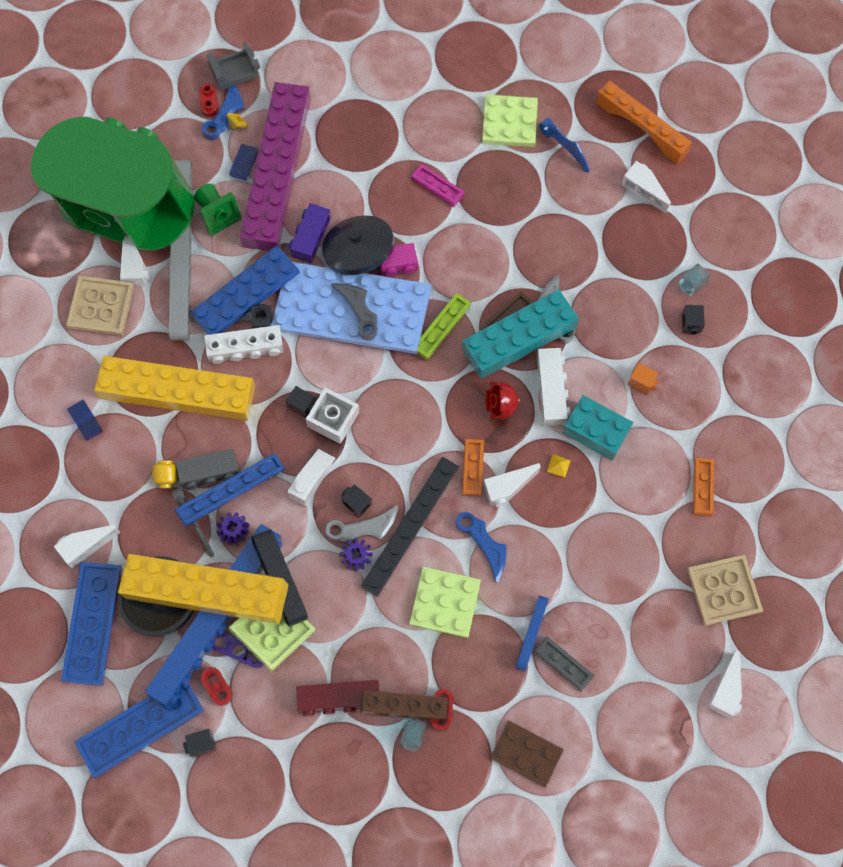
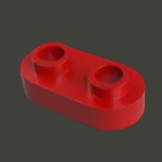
(208, 98)
(216, 687)
(447, 694)

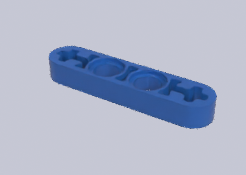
(532, 633)

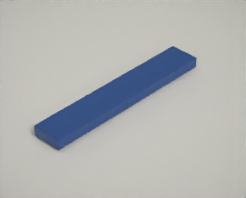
(229, 490)

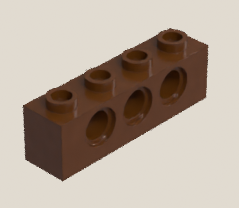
(403, 705)

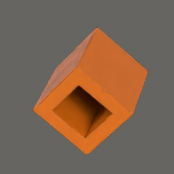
(643, 379)

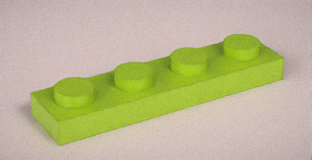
(442, 325)

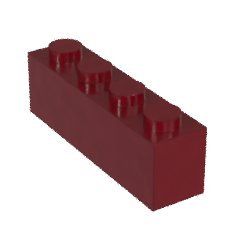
(332, 697)

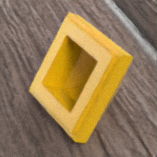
(236, 121)
(558, 466)

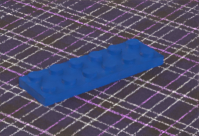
(245, 291)
(91, 624)
(135, 730)

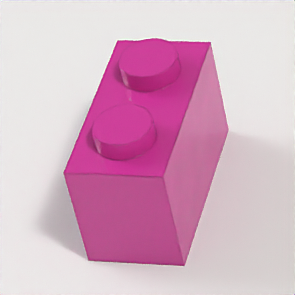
(402, 260)

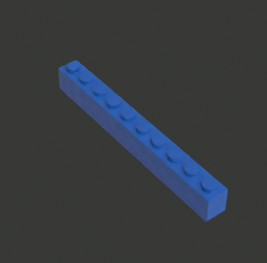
(199, 638)

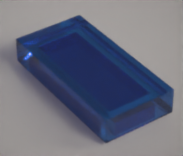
(243, 162)
(85, 420)

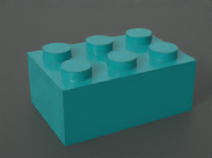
(597, 427)

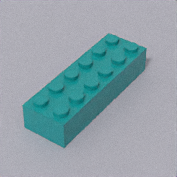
(519, 334)

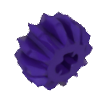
(225, 528)
(362, 553)

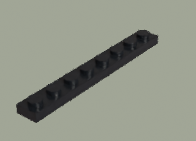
(409, 527)

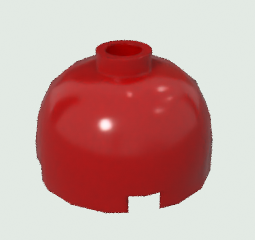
(501, 400)

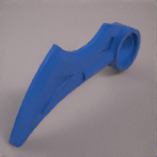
(231, 105)
(549, 130)
(493, 551)

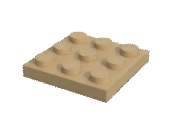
(100, 305)
(724, 590)

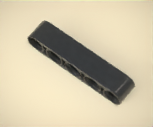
(275, 566)

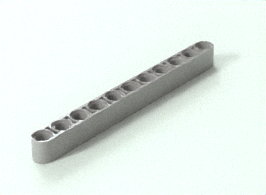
(181, 273)

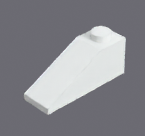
(645, 185)
(132, 265)
(310, 478)
(505, 486)
(82, 544)
(728, 691)

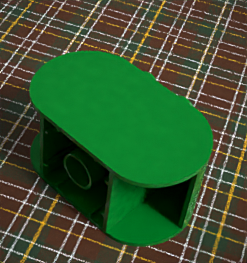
(114, 181)

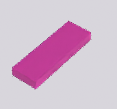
(437, 185)

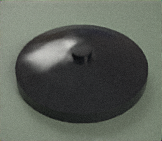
(358, 245)
(153, 618)

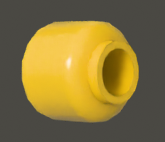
(165, 474)

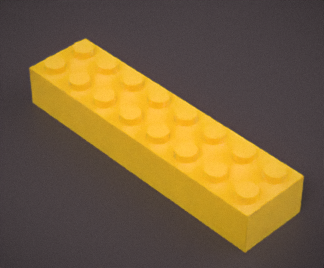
(175, 388)
(204, 588)

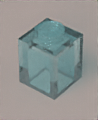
(694, 279)
(413, 735)

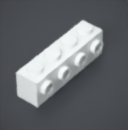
(244, 344)

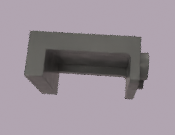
(234, 68)

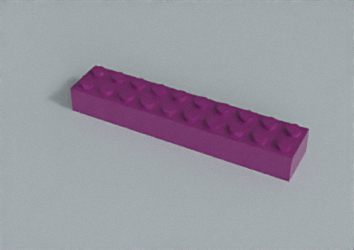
(275, 167)

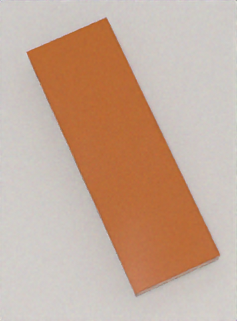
(473, 467)
(703, 487)

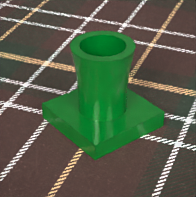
(216, 210)

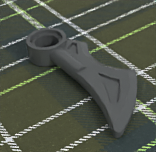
(356, 298)
(180, 499)

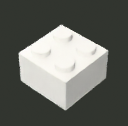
(332, 415)

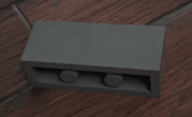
(207, 469)

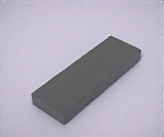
(564, 663)

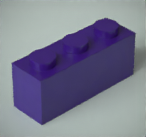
(310, 233)

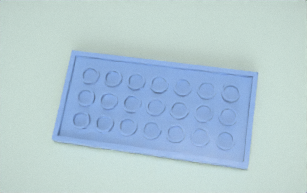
(315, 309)

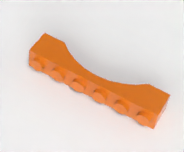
(669, 140)

